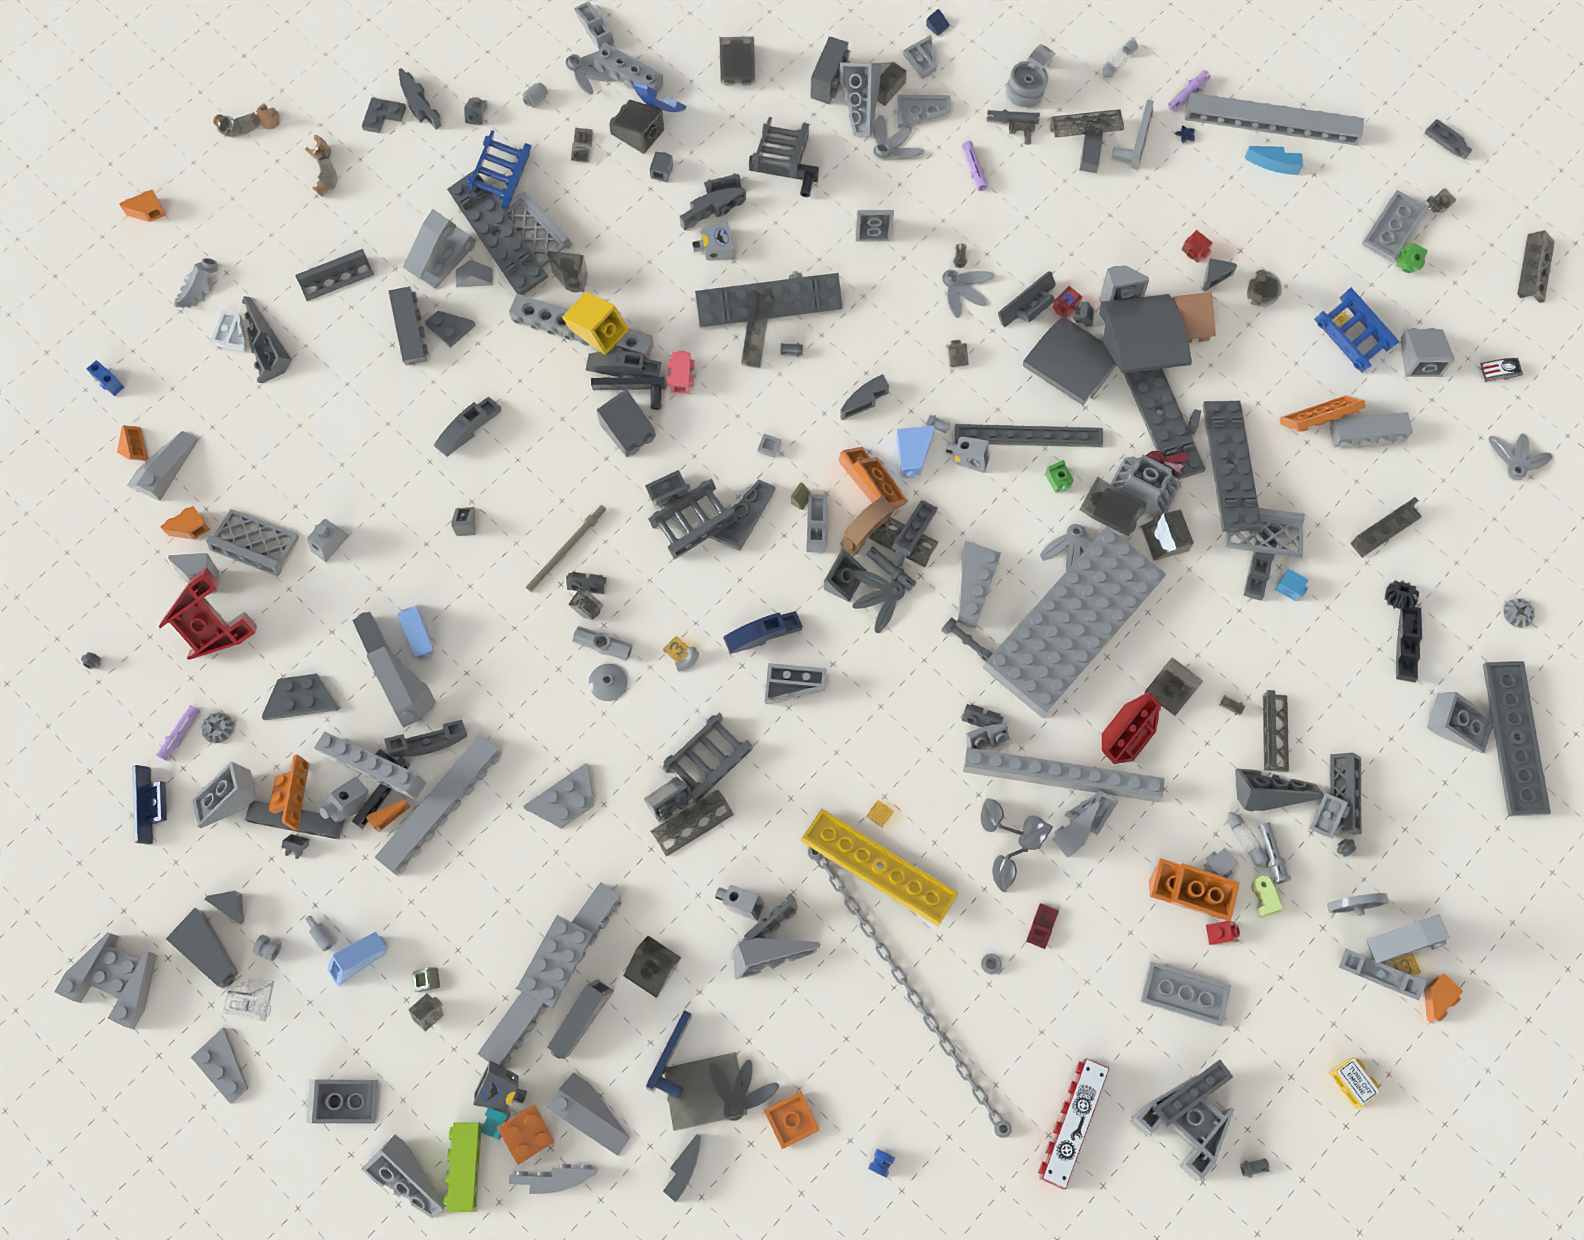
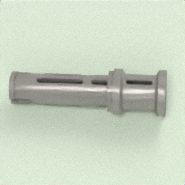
(1275, 864)

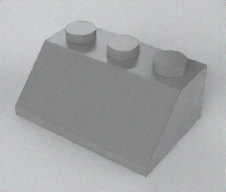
(1123, 283)

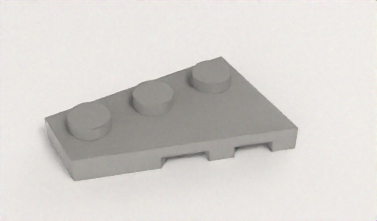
(921, 108)
(221, 1067)

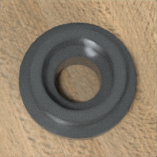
(91, 660)
(1346, 847)

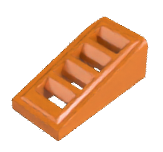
(385, 816)

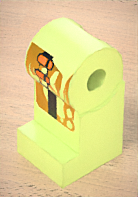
(1267, 896)

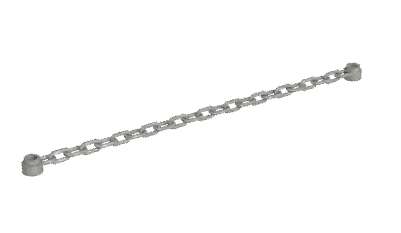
(910, 992)

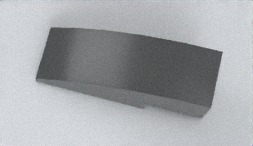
(1091, 152)
(865, 397)
(684, 1168)

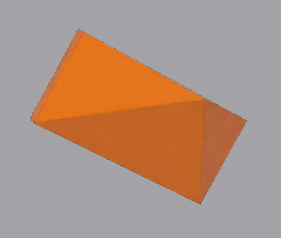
(132, 444)

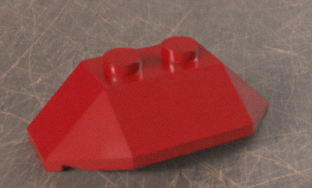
(1131, 729)

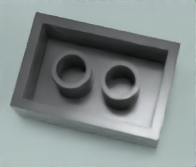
(827, 70)

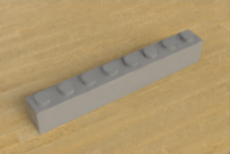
(438, 805)

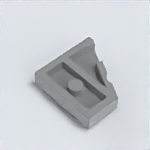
(922, 57)
(1107, 807)

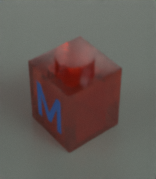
(1067, 302)

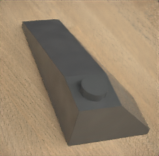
(1265, 793)

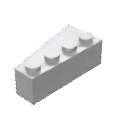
(976, 576)

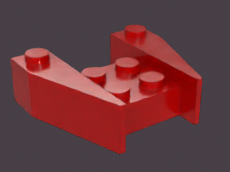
(200, 623)

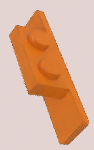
(289, 792)

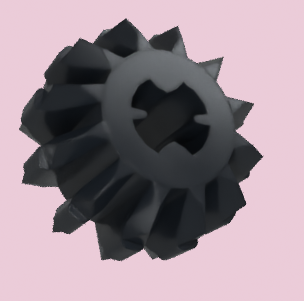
(1401, 595)

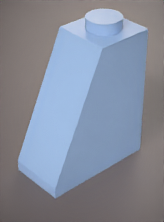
(913, 449)
(416, 631)
(356, 957)

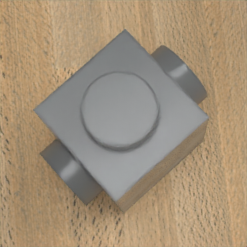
(1220, 863)

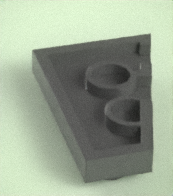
(777, 915)

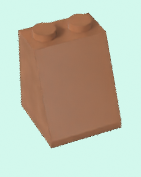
(1197, 315)

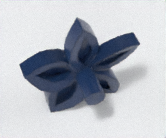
(1186, 133)

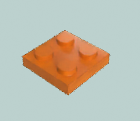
(791, 1120)
(525, 1134)

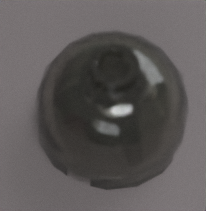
(1264, 289)

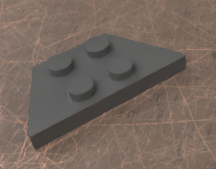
(298, 697)

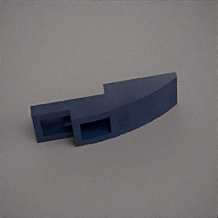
(761, 630)

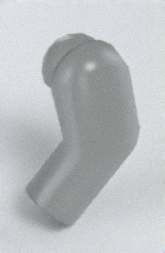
(690, 660)

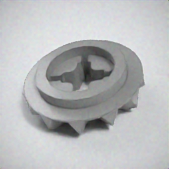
(1510, 611)
(217, 736)

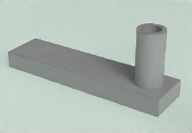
(1136, 154)

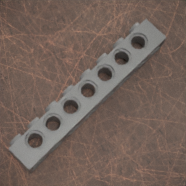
(523, 305)

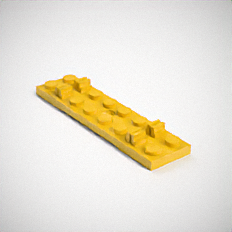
(897, 878)

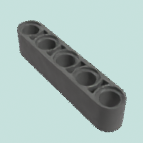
(309, 822)

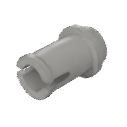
(939, 424)

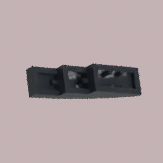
(1408, 644)

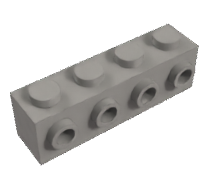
(625, 68)
(1371, 430)

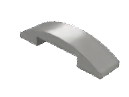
(1382, 974)

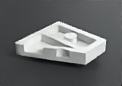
(229, 332)

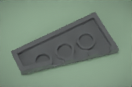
(748, 513)

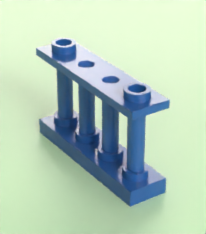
(511, 181)
(1372, 323)

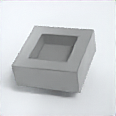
(769, 445)

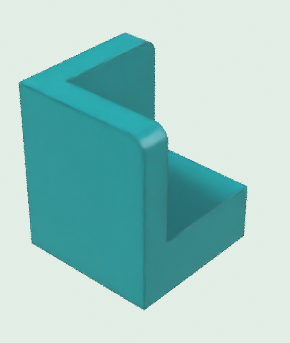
(494, 1119)

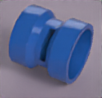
(881, 1168)

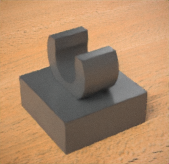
(1086, 314)
(296, 844)

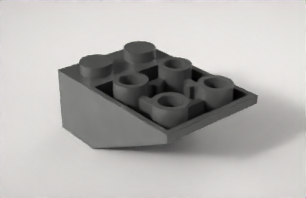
(668, 799)

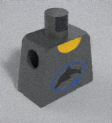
(498, 1088)

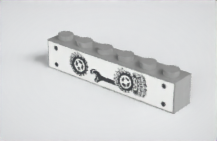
(370, 765)

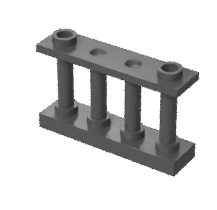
(795, 154)
(693, 536)
(712, 776)

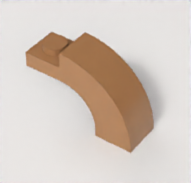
(865, 524)

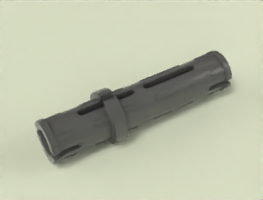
(1006, 116)
(897, 573)

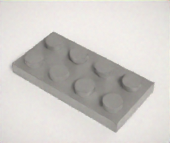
(1394, 225)
(554, 961)
(1185, 993)

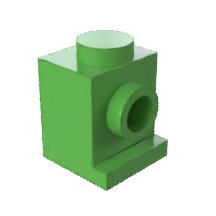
(1052, 474)

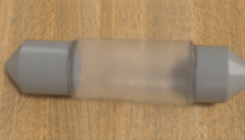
(1119, 58)
(1247, 839)

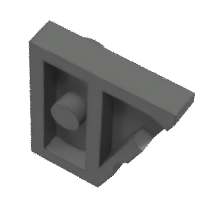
(449, 327)

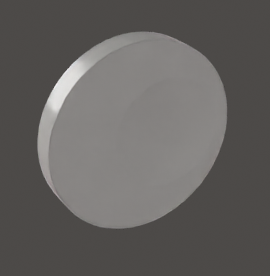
(1358, 903)

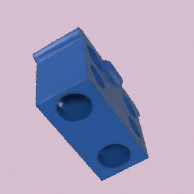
(105, 378)

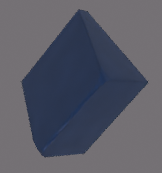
(937, 22)

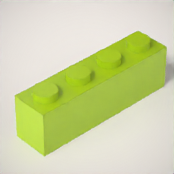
(464, 1167)

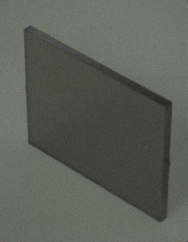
(709, 1093)

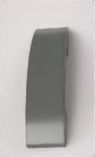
(426, 743)

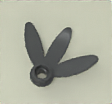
(873, 598)
(759, 1095)

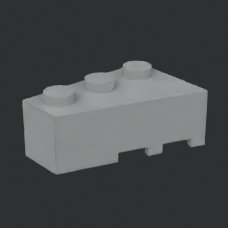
(792, 681)

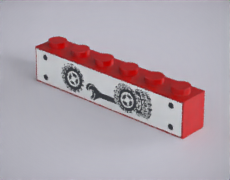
(1074, 1123)

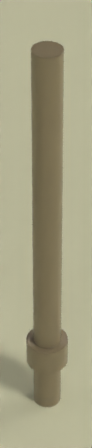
(590, 521)

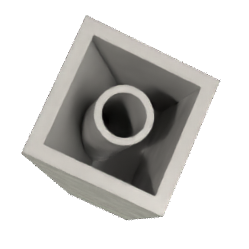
(1426, 352)

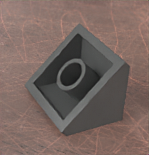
(840, 577)

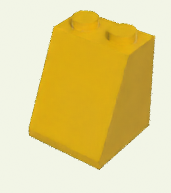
(596, 322)

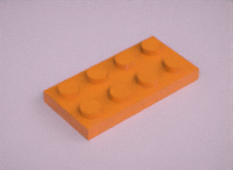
(1322, 412)

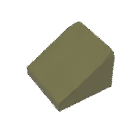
(800, 496)
(426, 979)

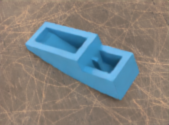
(1275, 159)

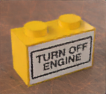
(1355, 1082)

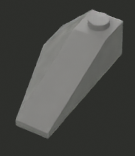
(404, 690)

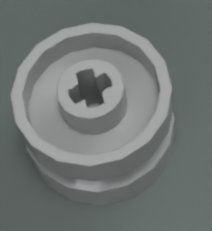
(1026, 85)

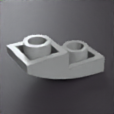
(991, 735)

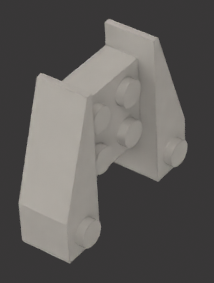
(437, 249)
(1409, 939)
(114, 974)
(1200, 1127)

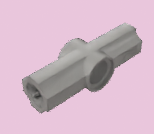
(591, 639)

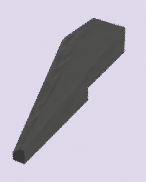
(269, 352)

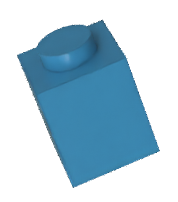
(1292, 585)

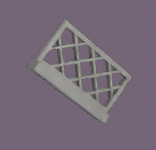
(545, 222)
(1282, 521)
(243, 553)

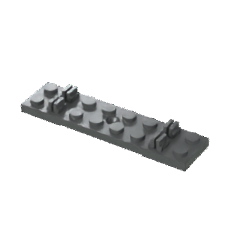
(509, 247)
(789, 298)
(1167, 430)
(1234, 485)
(1521, 759)

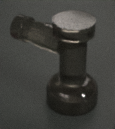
(1027, 128)

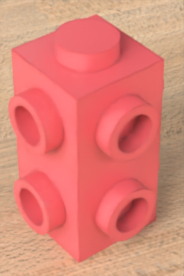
(680, 377)

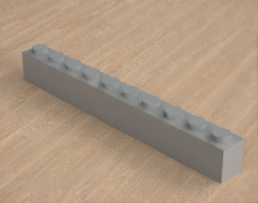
(1274, 119)
(1063, 775)
(525, 1009)

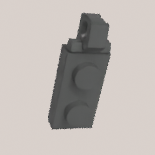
(1448, 139)

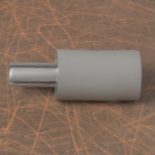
(320, 934)

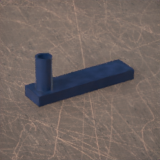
(656, 1079)

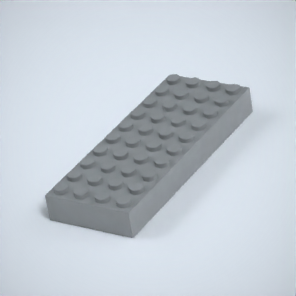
(1074, 621)

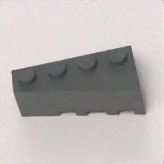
(408, 325)

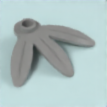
(583, 68)
(885, 149)
(959, 285)
(1518, 460)
(1074, 541)

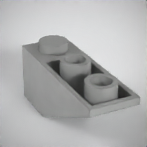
(1075, 835)

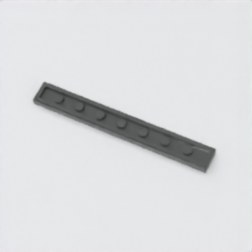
(1032, 435)

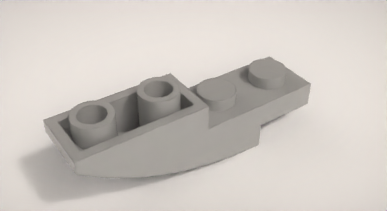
(1041, 57)
(561, 1179)

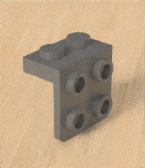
(666, 488)

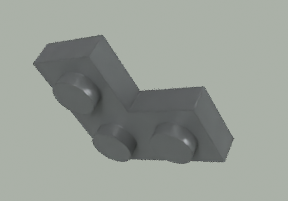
(379, 110)

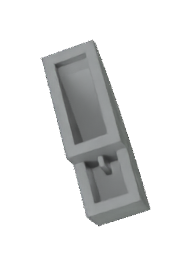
(594, 24)
(816, 523)

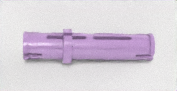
(1193, 86)
(977, 171)
(164, 753)

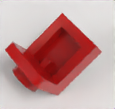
(1222, 932)

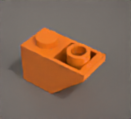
(143, 206)
(186, 525)
(1440, 996)

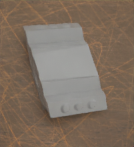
(1148, 482)

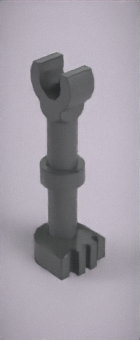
(951, 626)

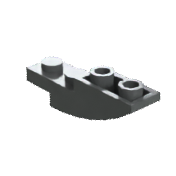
(416, 100)
(716, 202)
(623, 362)
(465, 424)

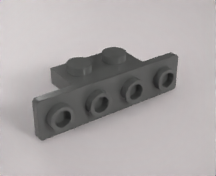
(1030, 301)

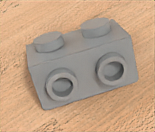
(1329, 816)

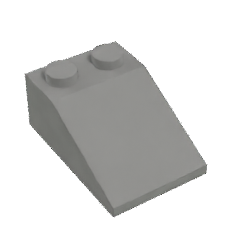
(873, 225)
(1460, 721)
(225, 795)
(342, 1101)

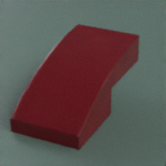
(1042, 926)

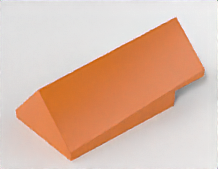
(871, 476)
(1194, 889)

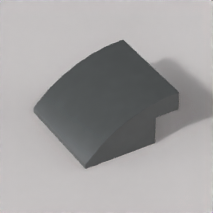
(1145, 333)
(1071, 360)

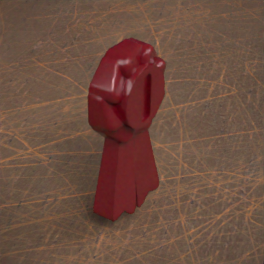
(1169, 461)

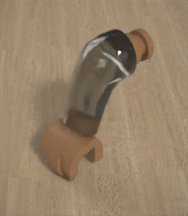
(241, 125)
(328, 176)

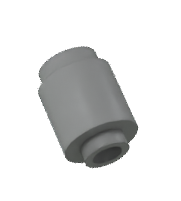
(534, 94)

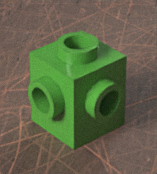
(1411, 258)

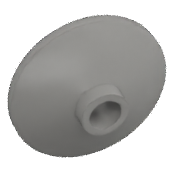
(611, 690)

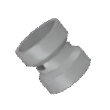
(266, 947)

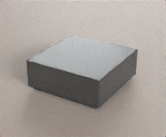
(1194, 421)

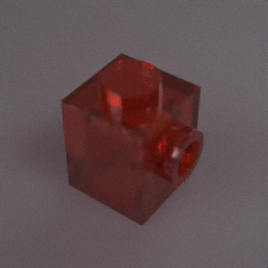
(1197, 246)

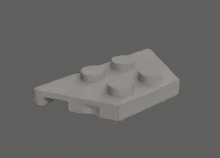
(565, 799)

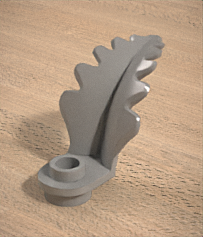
(196, 284)

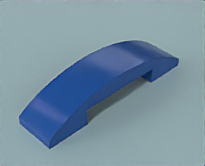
(649, 95)

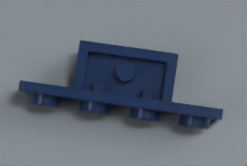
(148, 803)

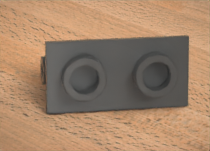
(726, 182)
(593, 584)
(974, 715)

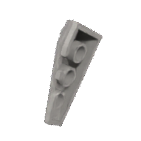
(861, 90)
(160, 470)
(758, 953)
(585, 1110)
(400, 1170)

